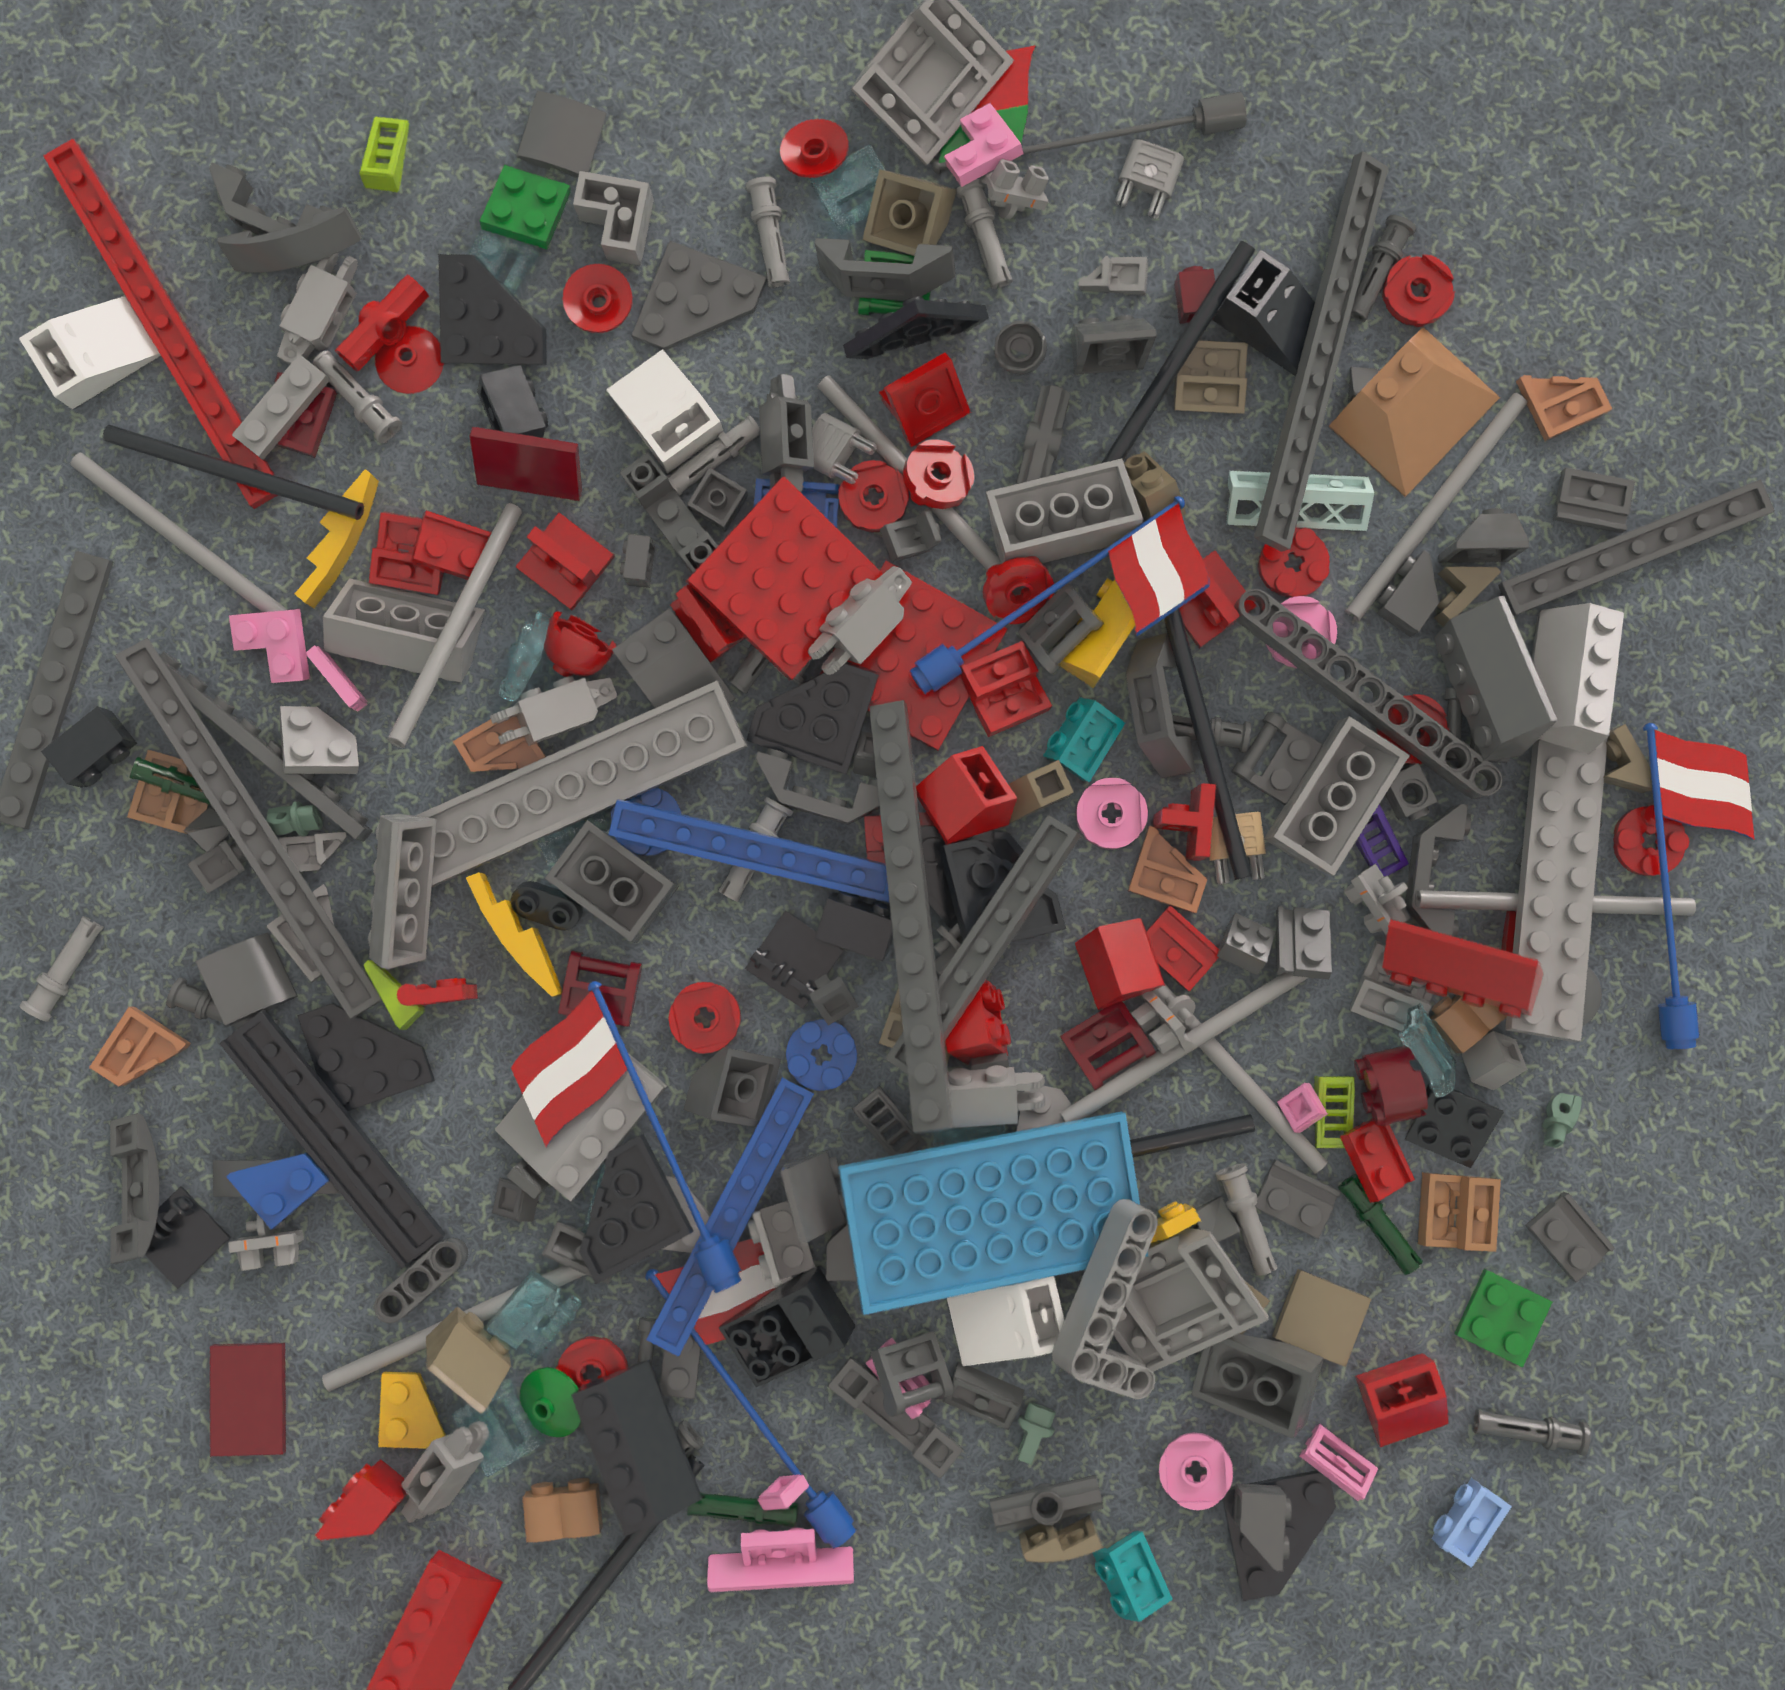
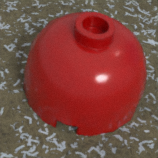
(575, 647)

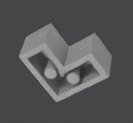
(622, 208)

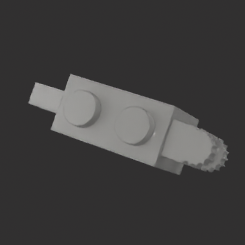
(317, 308)
(862, 620)
(556, 710)
(991, 1095)
(443, 1470)

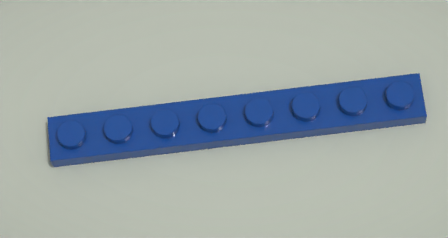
(749, 850)
(732, 1211)

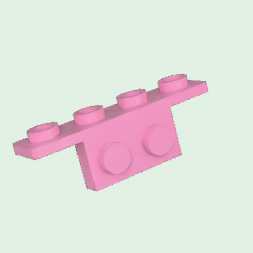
(780, 1561)

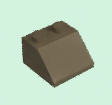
(467, 1358)

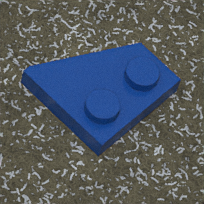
(279, 1186)

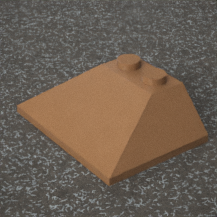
(1413, 411)

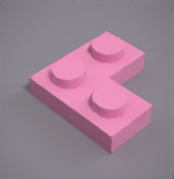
(989, 144)
(281, 636)

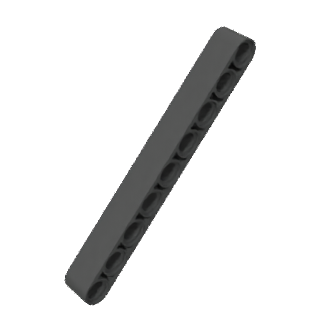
(1383, 695)

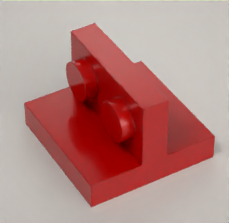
(926, 399)
(564, 560)
(1214, 608)
(705, 624)
(1195, 821)

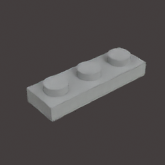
(281, 407)

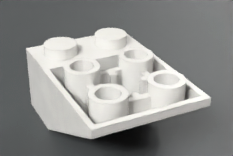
(89, 350)
(666, 410)
(1007, 1321)

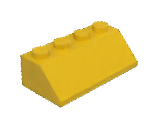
(1099, 647)

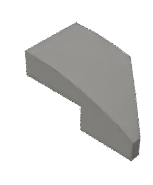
(1118, 275)
(312, 852)

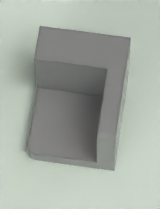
(1494, 1060)

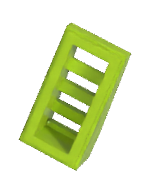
(384, 175)
(387, 989)
(1321, 1084)

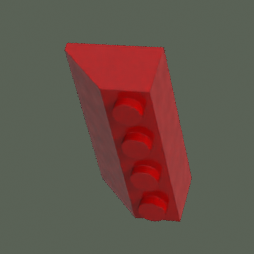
(1461, 968)
(437, 1627)

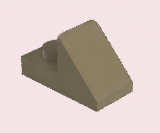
(1468, 584)
(1632, 769)

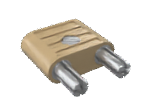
(1253, 840)

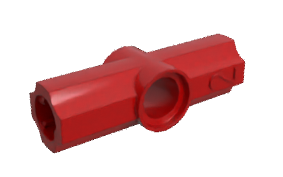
(382, 323)

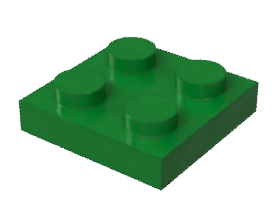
(525, 207)
(1503, 1318)

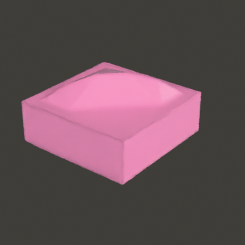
(1302, 1107)
(783, 1492)

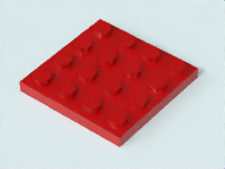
(781, 576)
(927, 622)

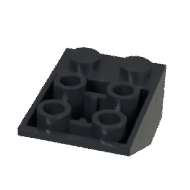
(1269, 311)
(789, 1328)

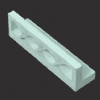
(1319, 489)

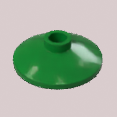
(549, 1402)

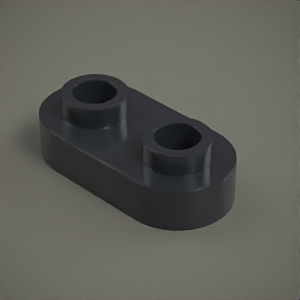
(545, 904)

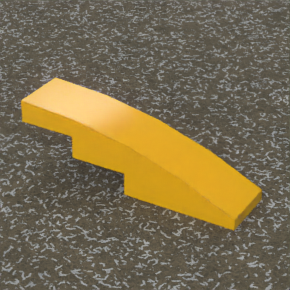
(339, 543)
(525, 945)

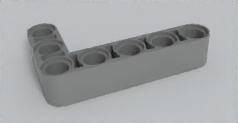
(1099, 1304)

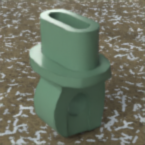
(294, 818)
(1560, 1123)
(1037, 1425)

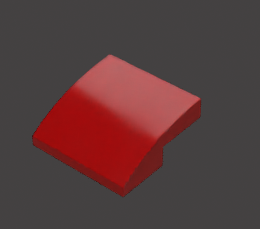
(394, 567)
(1005, 688)

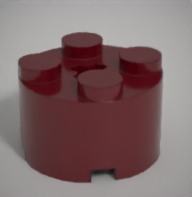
(1392, 1086)

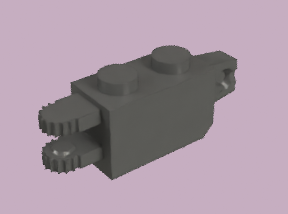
(785, 433)

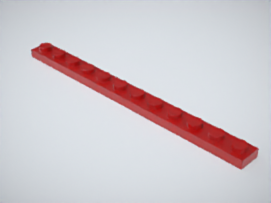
(155, 310)

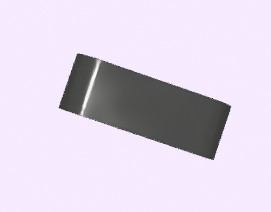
(407, 1289)

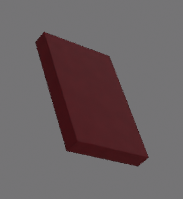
(526, 463)
(247, 1399)

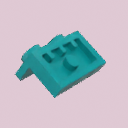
(1084, 738)
(1132, 1577)

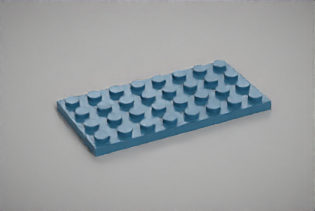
(984, 1210)

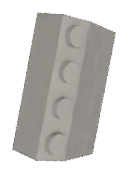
(584, 1142)

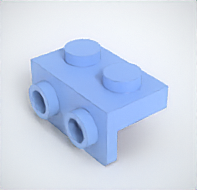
(1470, 1522)

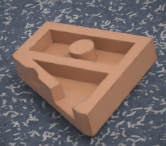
(1562, 402)
(485, 753)
(1166, 875)
(136, 1048)

